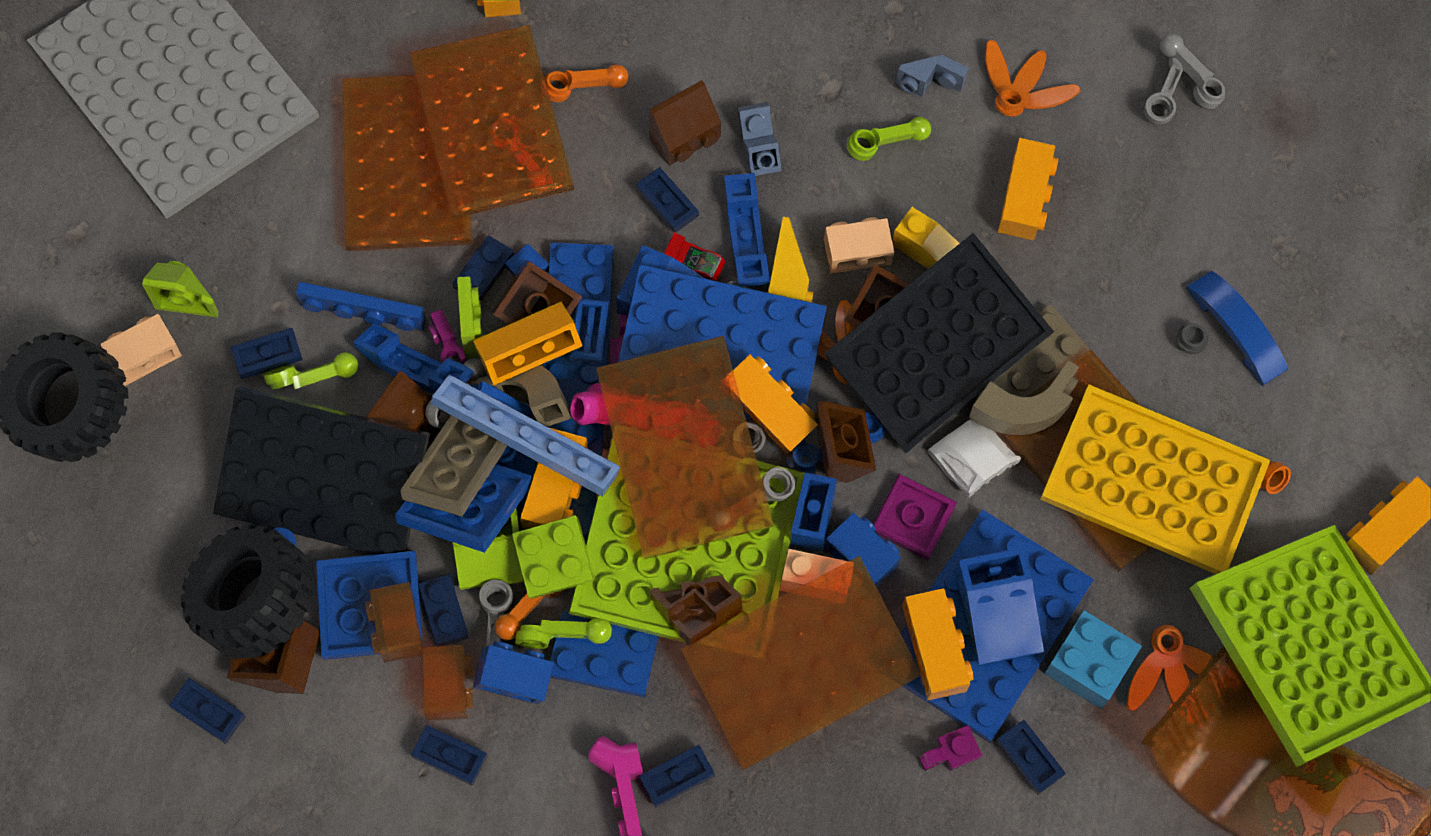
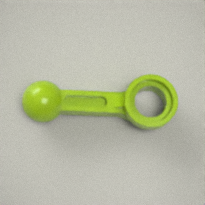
(917, 129)
(343, 365)
(538, 637)

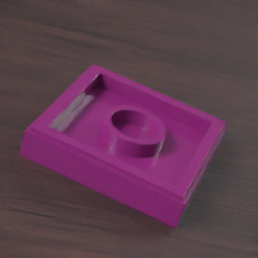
(914, 516)

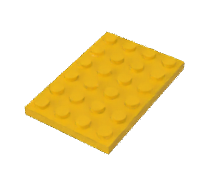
(1155, 480)

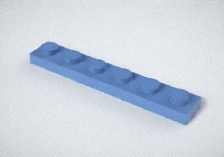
(525, 435)

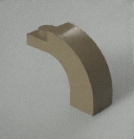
(539, 390)
(1025, 415)

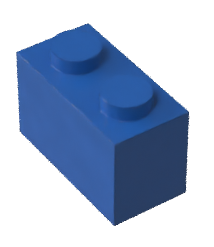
(813, 512)
(858, 538)
(513, 673)

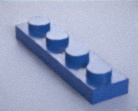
(371, 309)

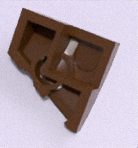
(698, 606)

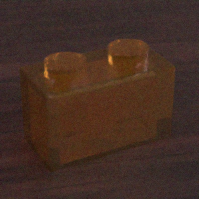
(395, 622)
(446, 683)

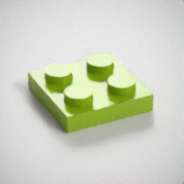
(470, 316)
(553, 557)

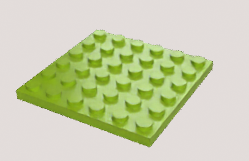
(623, 579)
(1314, 643)

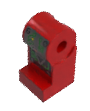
(699, 260)

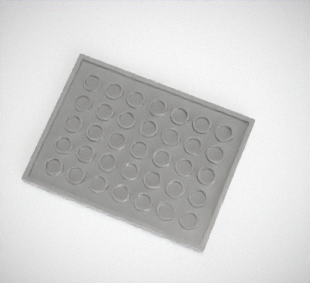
(174, 90)

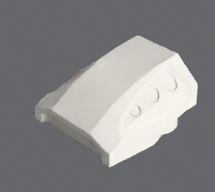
(972, 456)

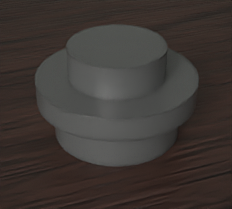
(1192, 338)

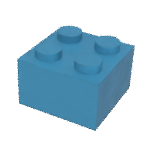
(1093, 660)

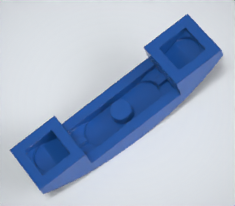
(745, 230)
(1241, 324)
(387, 353)

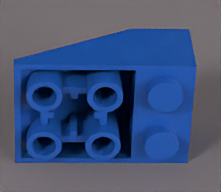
(1000, 605)

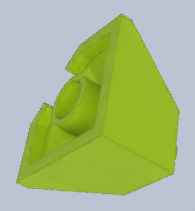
(177, 289)

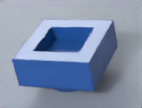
(526, 253)

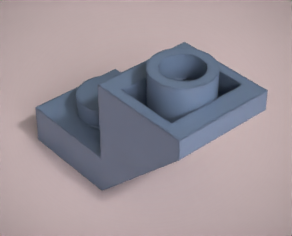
(918, 75)
(758, 139)

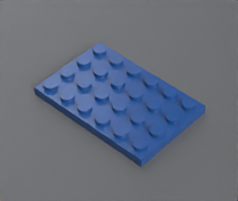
(685, 309)
(999, 684)

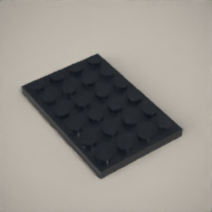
(938, 343)
(317, 471)

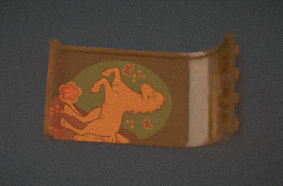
(1238, 775)

